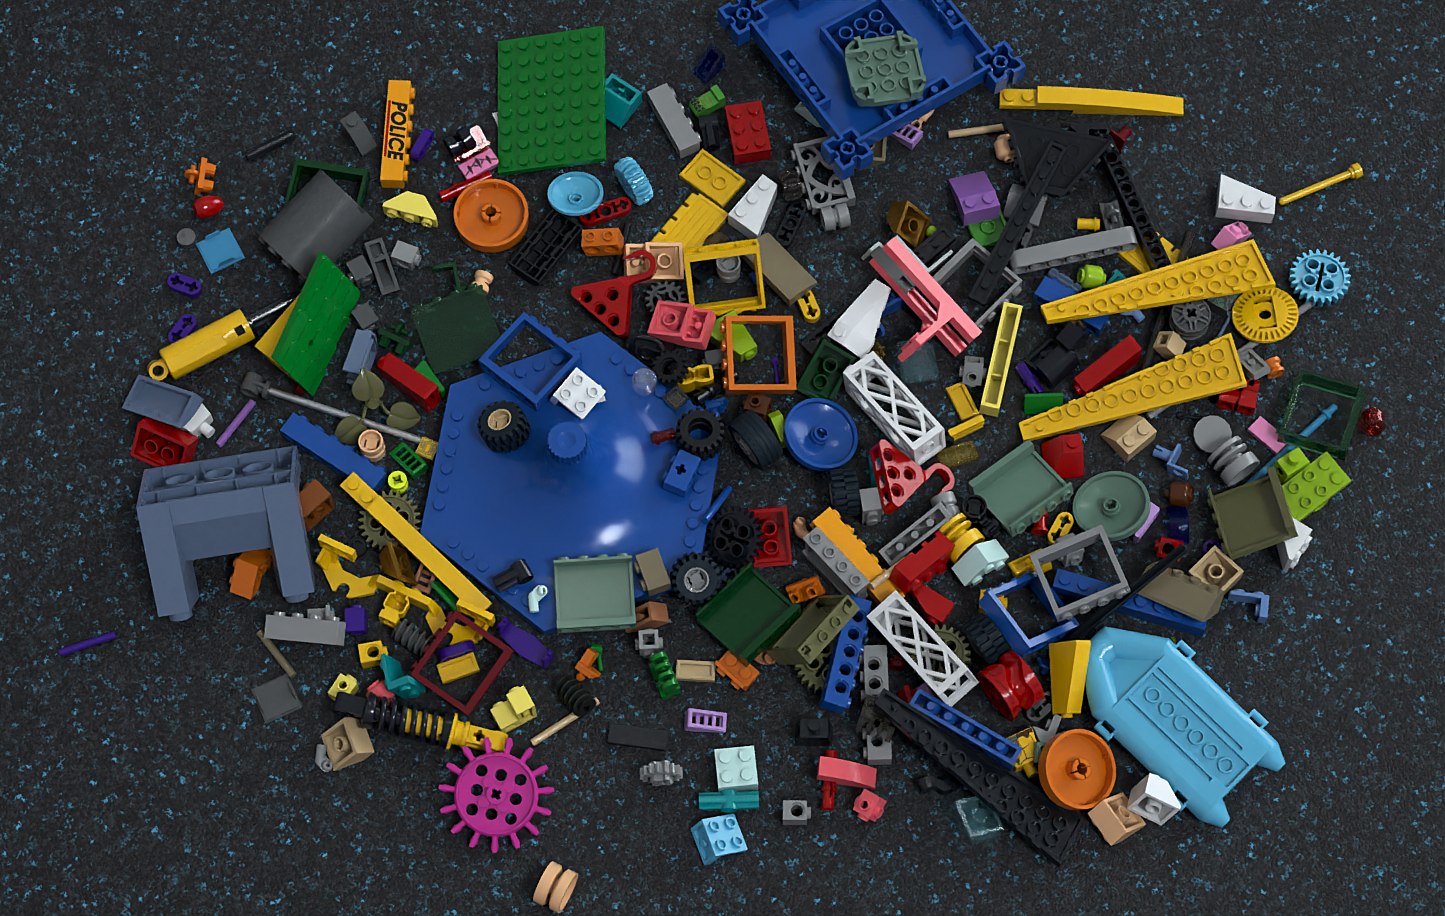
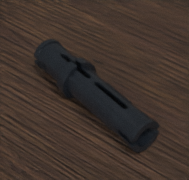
(709, 391)

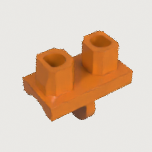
(202, 184)
(805, 589)

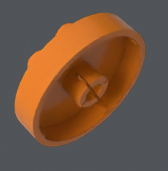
(500, 230)
(1095, 766)

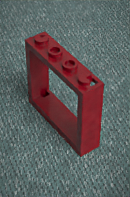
(489, 679)

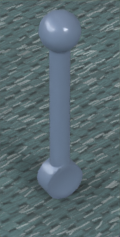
(1229, 316)

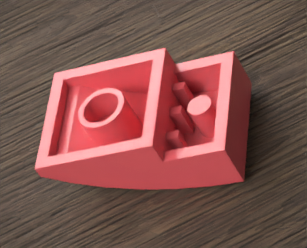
(682, 324)

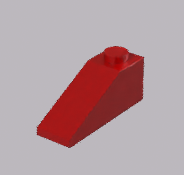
(932, 605)

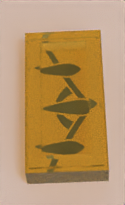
(958, 454)

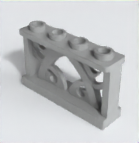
(843, 189)
(834, 565)

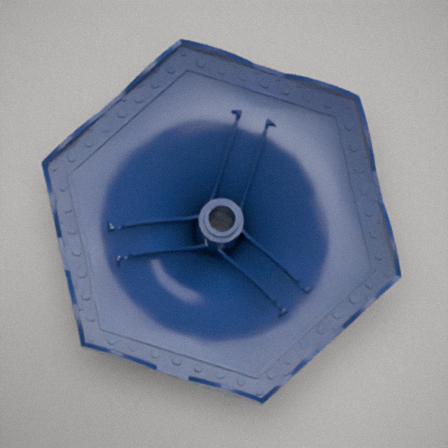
(569, 486)

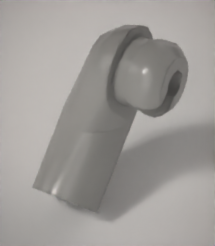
(321, 759)

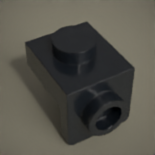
(703, 271)

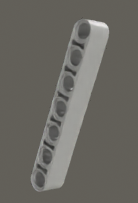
(1073, 250)

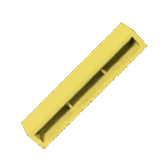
(1000, 359)

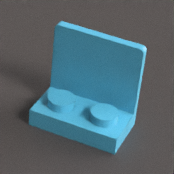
(718, 837)

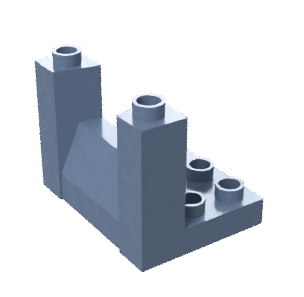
(223, 510)

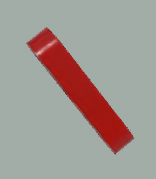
(620, 212)

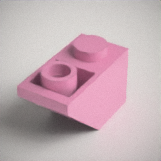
(1231, 235)

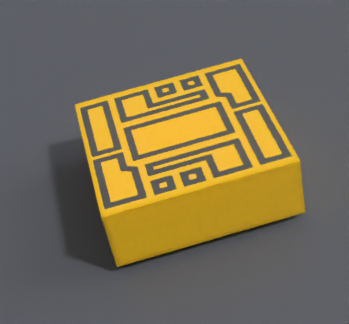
(427, 449)

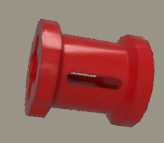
(1039, 527)

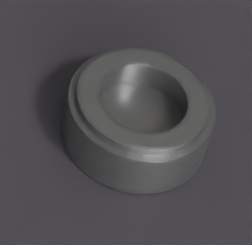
(186, 238)

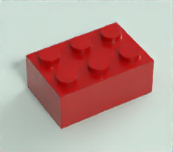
(748, 132)

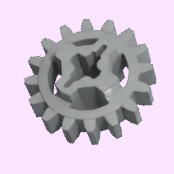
(661, 773)

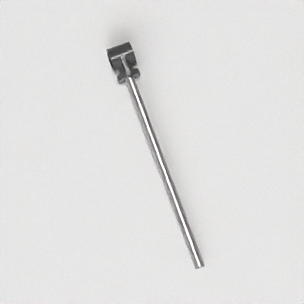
(254, 384)

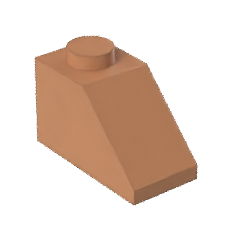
(650, 616)

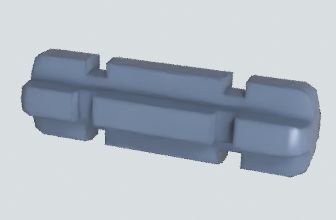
(1064, 280)

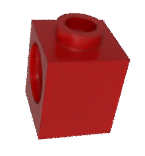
(1163, 540)

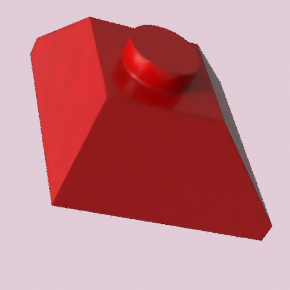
(1065, 455)

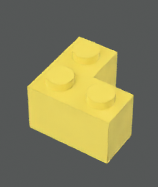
(515, 711)

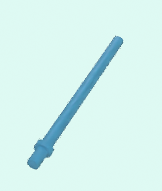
(1325, 415)

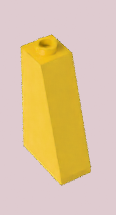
(1068, 675)

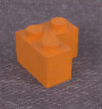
(249, 571)

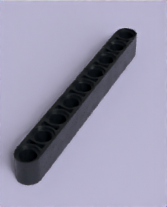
(1133, 215)

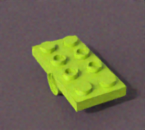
(1314, 486)

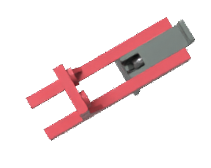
(906, 271)

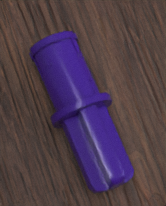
(1028, 378)

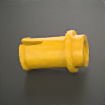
(1088, 224)

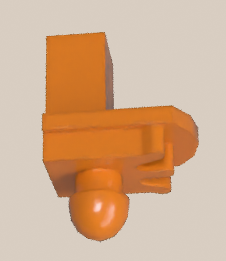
(585, 667)

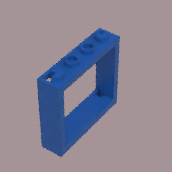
(511, 383)
(1007, 625)

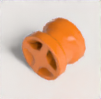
(1275, 367)

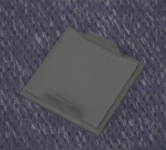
(276, 698)

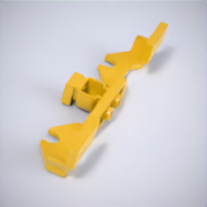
(399, 597)

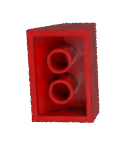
(162, 444)

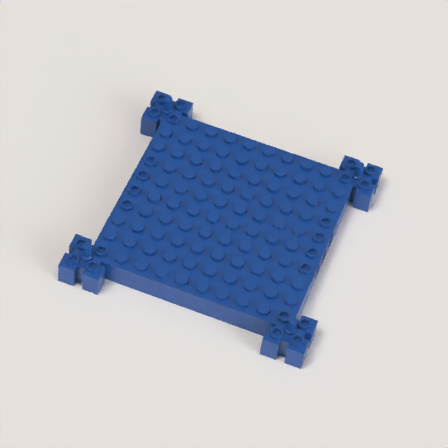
(808, 50)

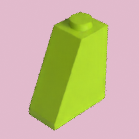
(743, 344)

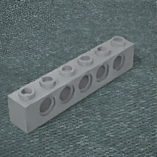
(875, 655)

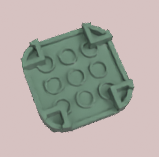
(884, 70)

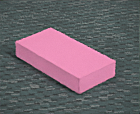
(1265, 433)

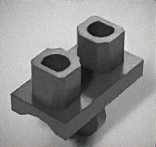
(1111, 215)

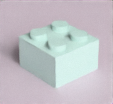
(736, 768)

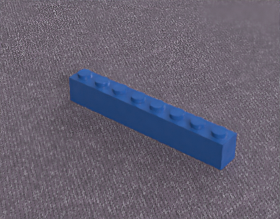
(1078, 586)

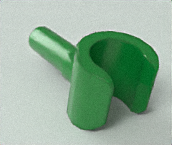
(597, 647)

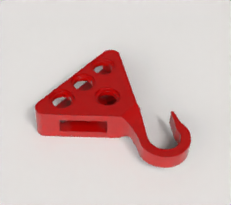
(618, 308)
(902, 475)

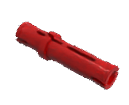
(457, 189)
(828, 788)

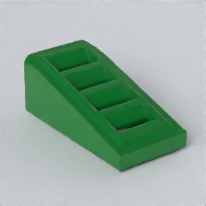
(426, 371)
(415, 473)

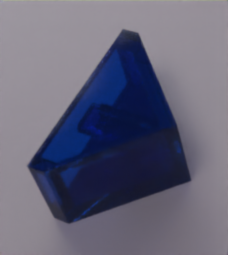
(710, 63)
(1178, 523)

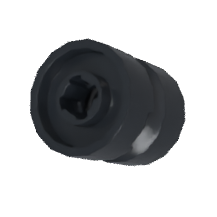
(459, 142)
(974, 508)

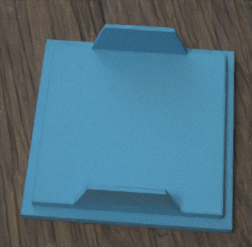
(220, 250)

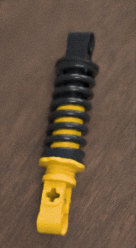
(442, 728)

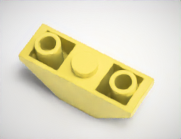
(411, 208)

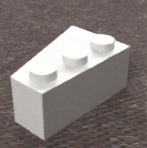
(754, 207)

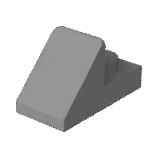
(1252, 364)
(1051, 727)

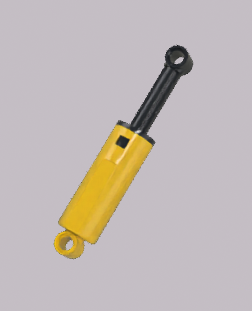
(216, 339)

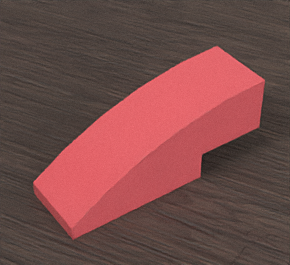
(846, 772)

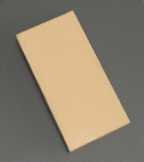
(695, 671)

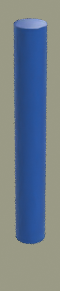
(716, 505)

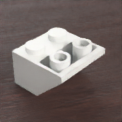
(1292, 549)

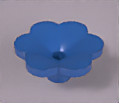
(1045, 663)

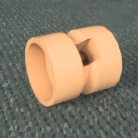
(372, 445)

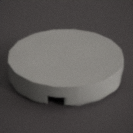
(1211, 433)

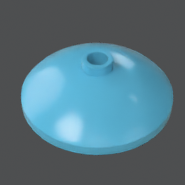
(575, 193)

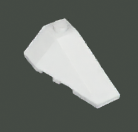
(859, 323)

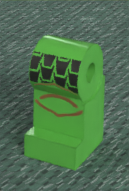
(708, 102)

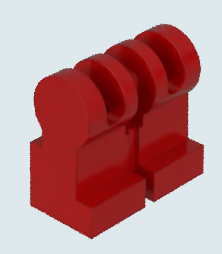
(1244, 399)

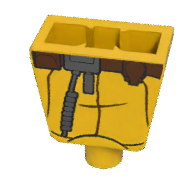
(1026, 761)

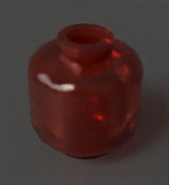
(1373, 421)

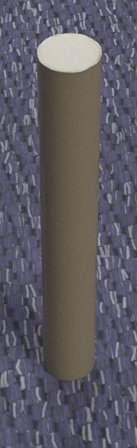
(276, 653)

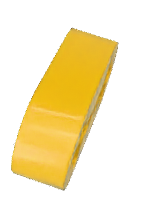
(811, 304)
(1056, 527)

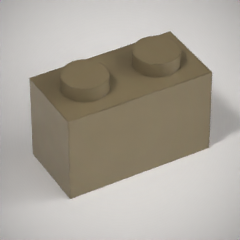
(652, 572)

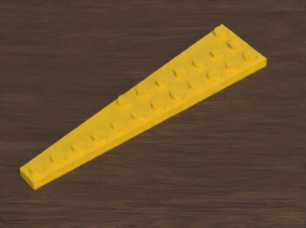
(1207, 276)

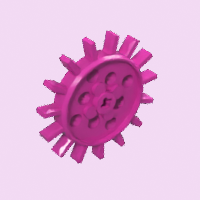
(468, 778)

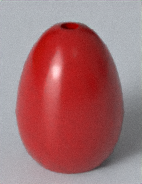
(207, 206)

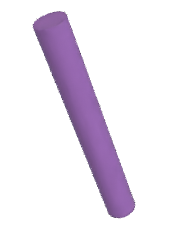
(235, 423)

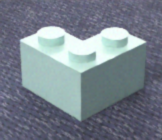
(979, 561)

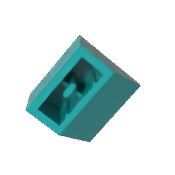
(620, 100)

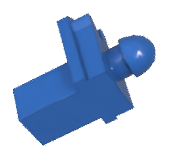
(716, 405)

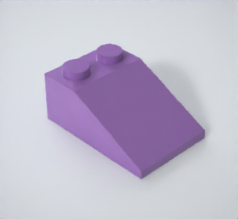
(975, 198)

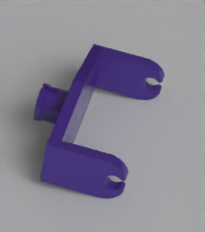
(525, 644)

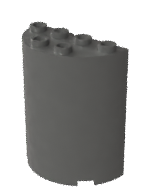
(314, 221)

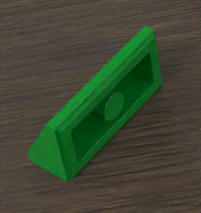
(1041, 402)
(445, 595)

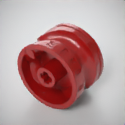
(1010, 685)

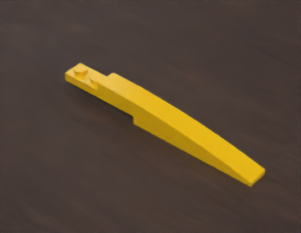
(1091, 101)
(413, 541)

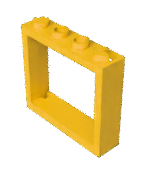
(721, 251)

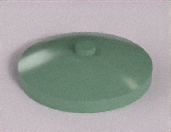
(1115, 502)

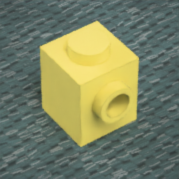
(343, 684)

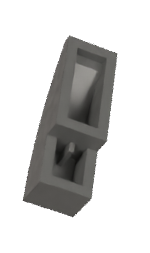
(381, 266)

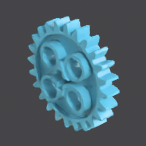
(1336, 281)

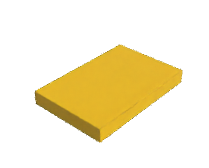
(712, 178)

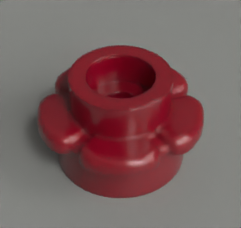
(897, 663)

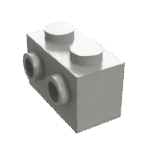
(870, 506)

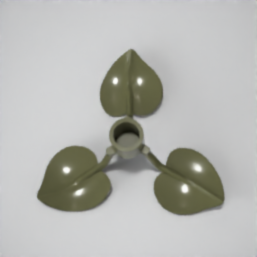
(370, 388)

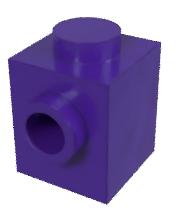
(356, 620)

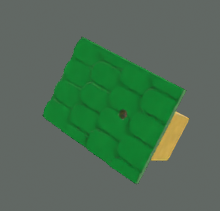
(311, 326)

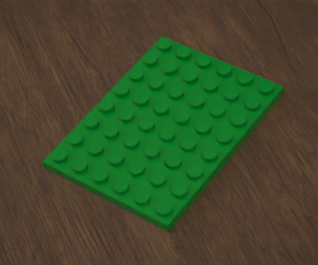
(551, 101)

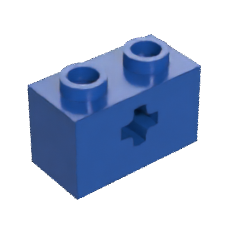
(680, 483)

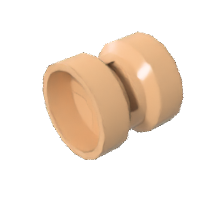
(484, 278)

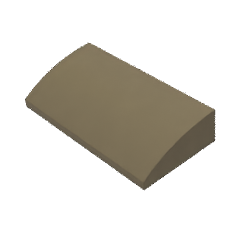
(781, 270)

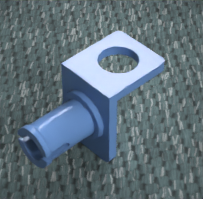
(1171, 458)

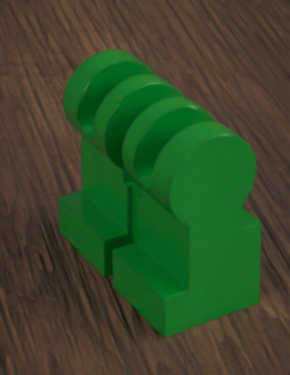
(663, 673)

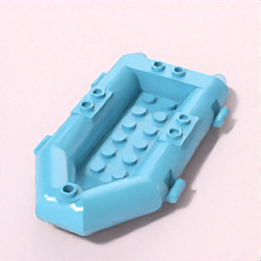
(1175, 719)

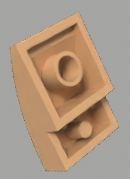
(668, 258)

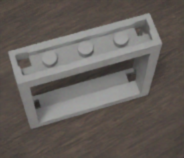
(982, 254)
(1066, 547)

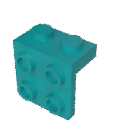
(398, 683)

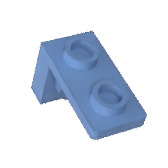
(1257, 598)

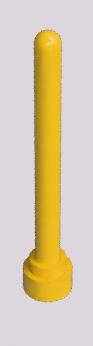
(1355, 171)

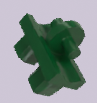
(402, 344)

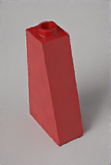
(1108, 367)
(410, 382)

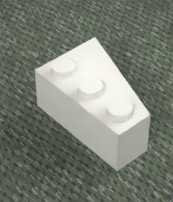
(1243, 202)

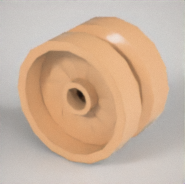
(555, 887)

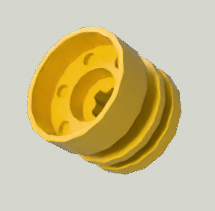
(957, 532)

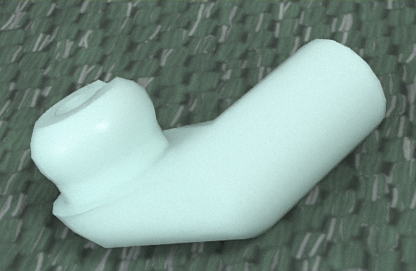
(535, 596)

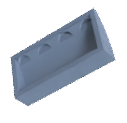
(162, 402)

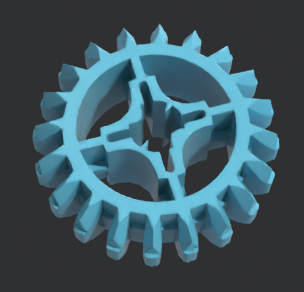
(633, 180)

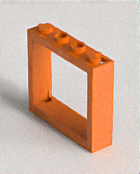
(788, 352)

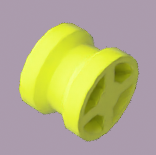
(401, 485)

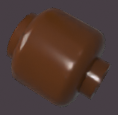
(1179, 494)

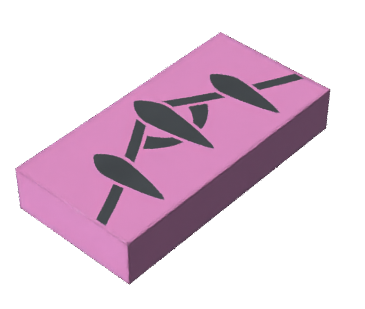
(479, 164)

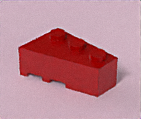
(923, 565)

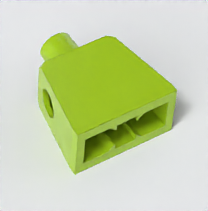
(1291, 464)

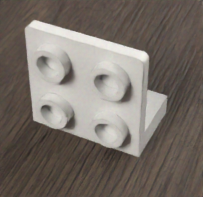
(578, 393)

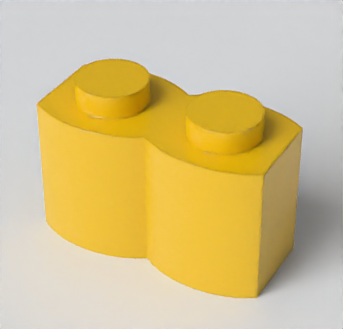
(697, 378)

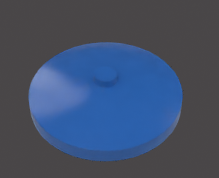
(820, 434)

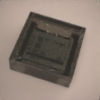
(675, 398)

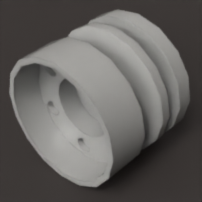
(1231, 457)

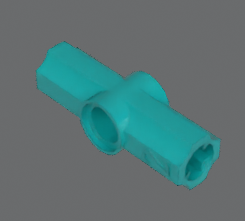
(728, 800)

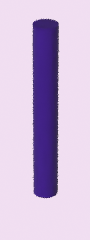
(87, 643)

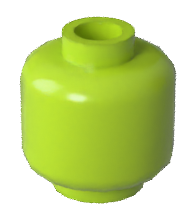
(1091, 276)

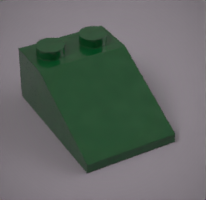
(825, 370)

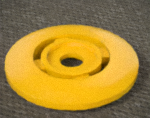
(1254, 328)

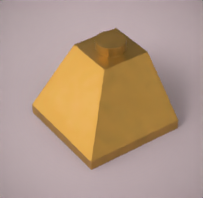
(908, 222)
(396, 563)

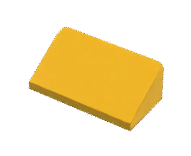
(1024, 564)

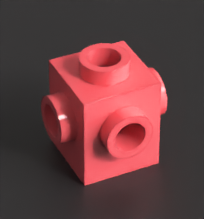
(869, 806)

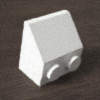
(1153, 799)

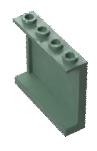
(1020, 488)
(594, 593)

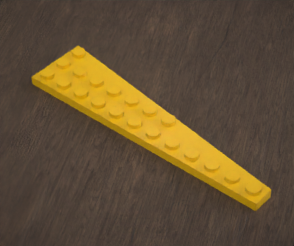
(1184, 378)

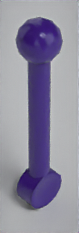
(775, 361)

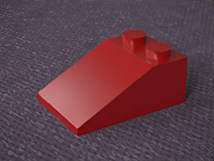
(777, 536)

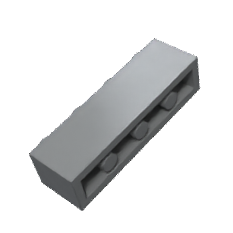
(673, 120)
(915, 533)
(305, 629)

